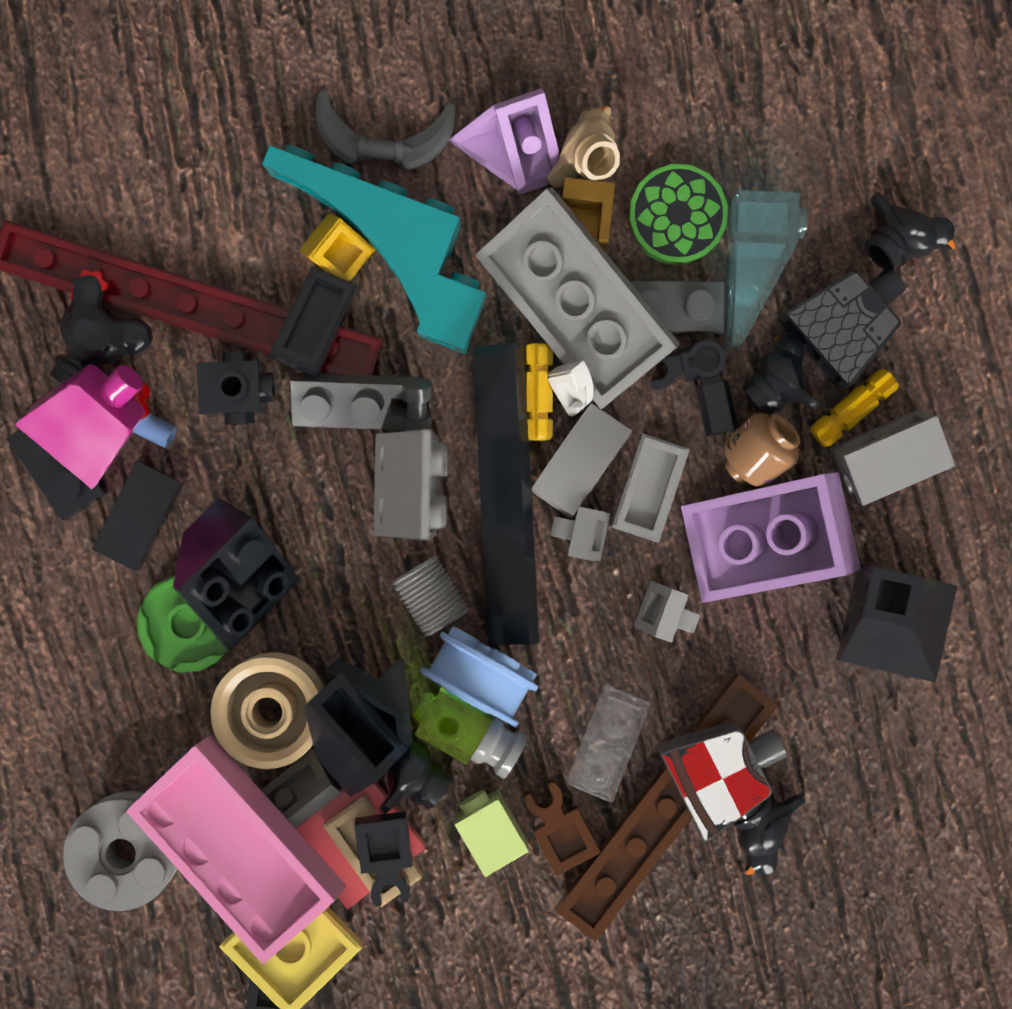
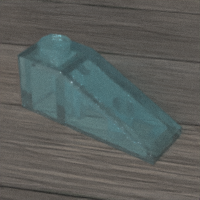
(760, 244)

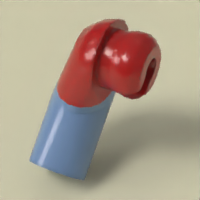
(150, 426)

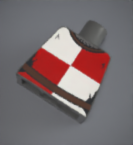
(721, 773)

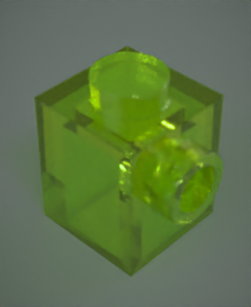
(451, 724)

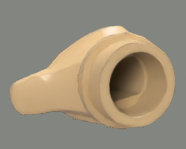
(587, 149)

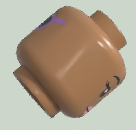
(761, 450)

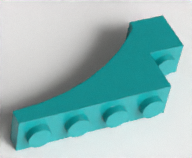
(405, 232)

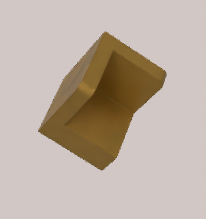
(592, 205)

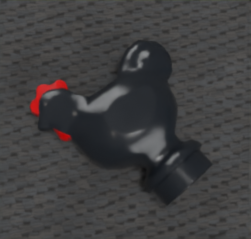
(93, 331)

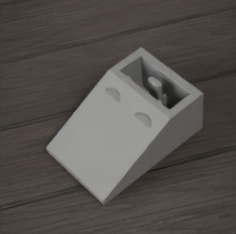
(408, 484)

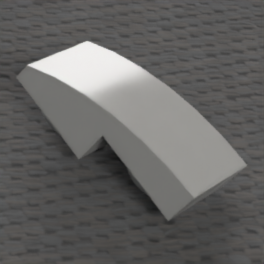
(581, 460)

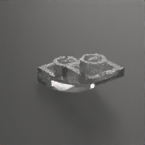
(608, 743)

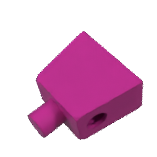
(86, 420)

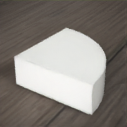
(572, 386)

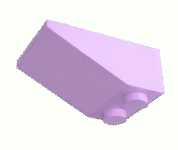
(771, 538)

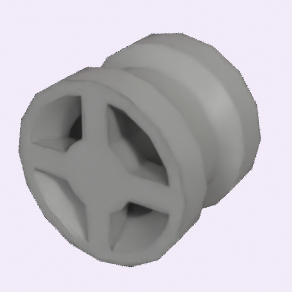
(500, 748)

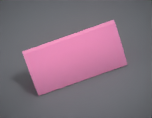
(236, 849)

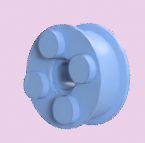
(481, 675)

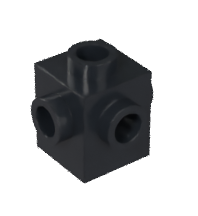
(218, 383)

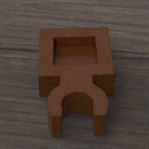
(563, 834)

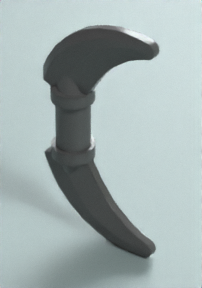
(409, 152)

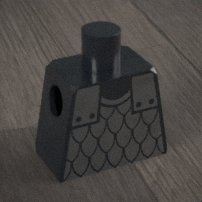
(846, 323)

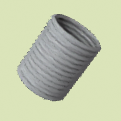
(430, 596)

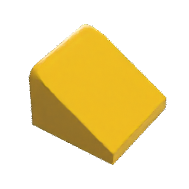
(337, 248)

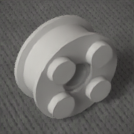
(99, 871)

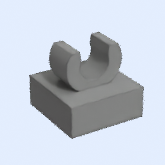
(586, 533)
(665, 612)

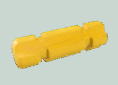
(538, 391)
(854, 407)

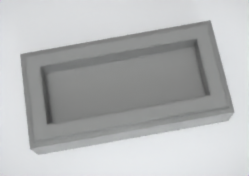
(650, 487)

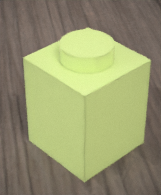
(490, 831)

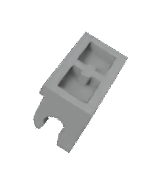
(892, 456)

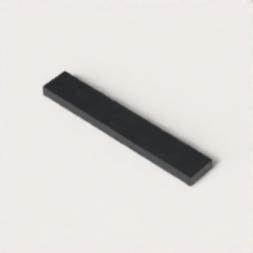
(505, 494)

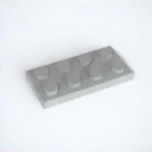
(576, 296)

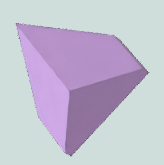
(513, 141)

